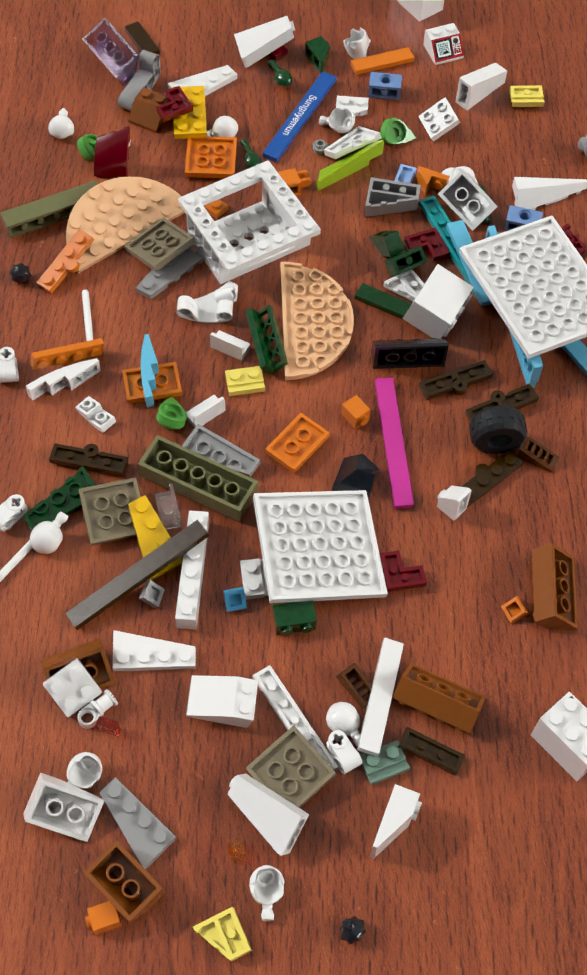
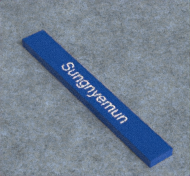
(299, 117)

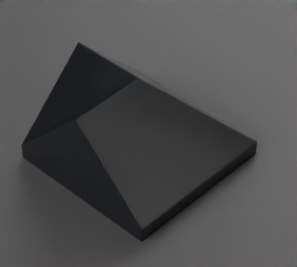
(356, 474)

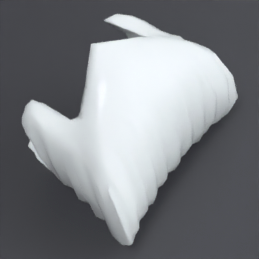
(357, 44)

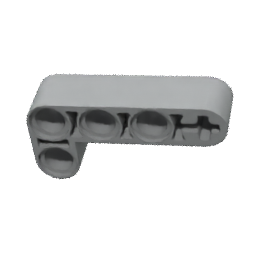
(145, 77)

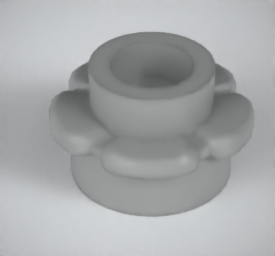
(319, 146)

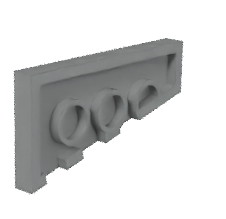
(157, 281)
(221, 451)
(139, 826)

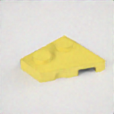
(225, 934)

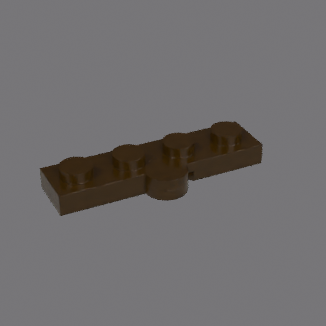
(456, 380)
(515, 399)
(89, 459)
(489, 476)

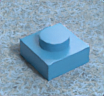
(235, 599)

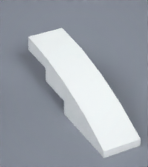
(67, 376)

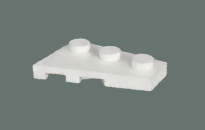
(352, 141)

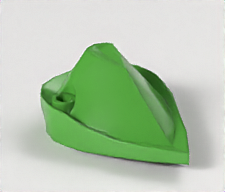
(395, 132)
(87, 146)
(171, 414)

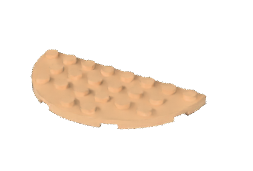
(119, 213)
(315, 320)

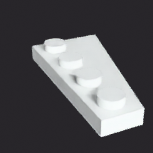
(211, 80)
(145, 653)

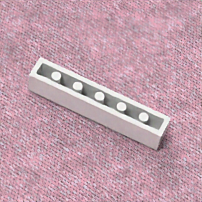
(192, 578)

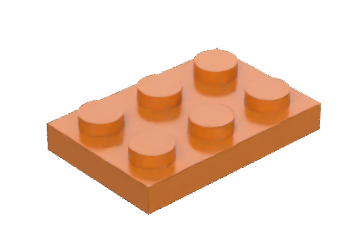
(167, 383)
(297, 442)

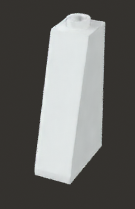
(263, 39)
(479, 84)
(269, 812)

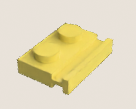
(526, 96)
(244, 381)

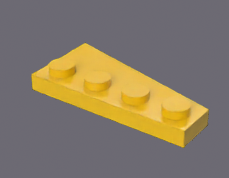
(149, 530)

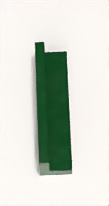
(264, 342)

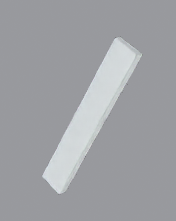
(380, 697)
(289, 711)

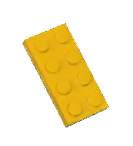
(193, 123)

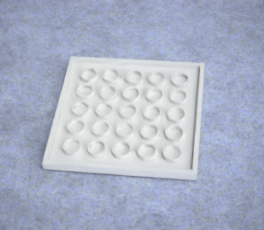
(319, 546)

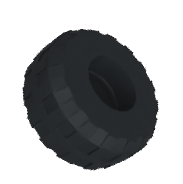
(498, 429)

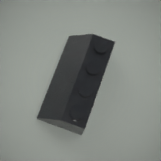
(409, 353)

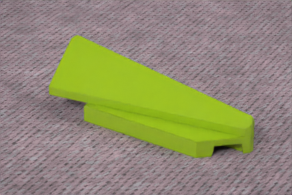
(349, 165)

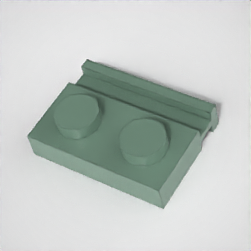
(388, 764)

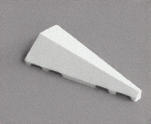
(535, 192)

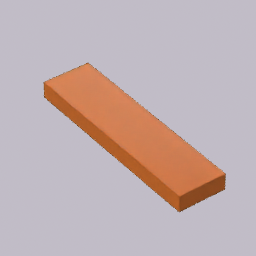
(382, 61)

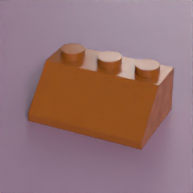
(90, 655)
(124, 882)

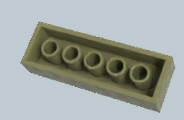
(198, 478)

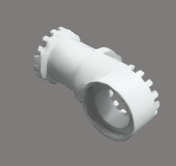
(97, 708)

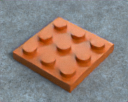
(211, 157)

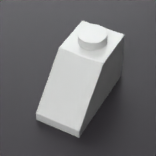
(454, 501)

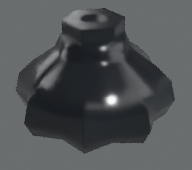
(20, 273)
(352, 929)

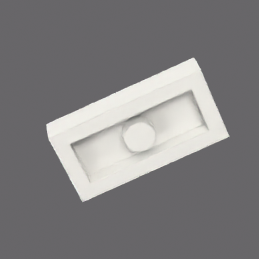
(229, 345)
(206, 411)

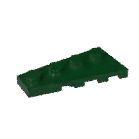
(64, 499)

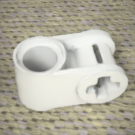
(8, 365)
(10, 512)
(344, 755)

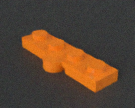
(66, 261)
(67, 354)

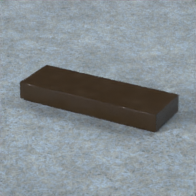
(141, 38)
(431, 751)

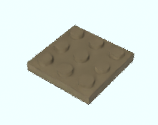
(160, 244)
(108, 511)
(292, 768)

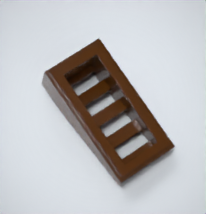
(534, 446)
(342, 677)

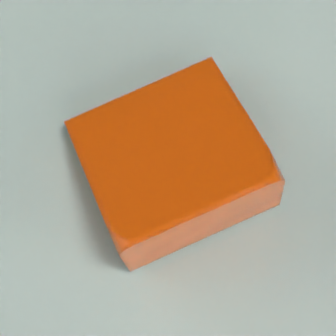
(515, 609)

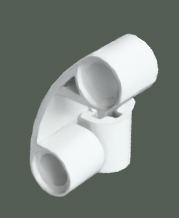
(212, 308)

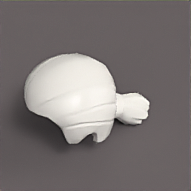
(340, 120)
(61, 125)
(224, 127)
(47, 535)
(345, 718)
(84, 770)
(267, 888)

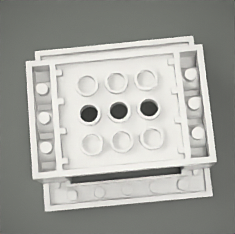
(278, 213)

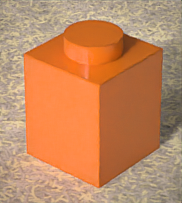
(355, 412)
(102, 918)

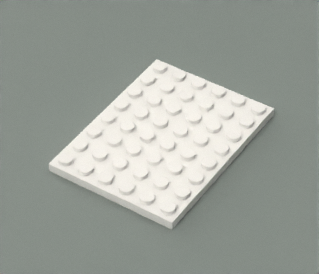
(533, 283)

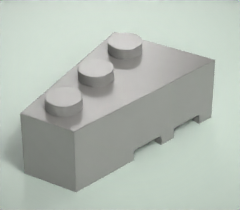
(391, 197)

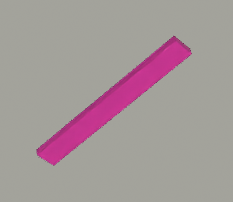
(394, 443)

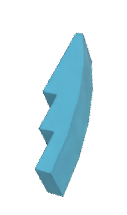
(149, 367)

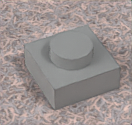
(151, 593)

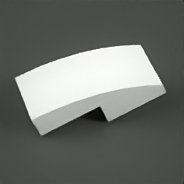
(95, 415)

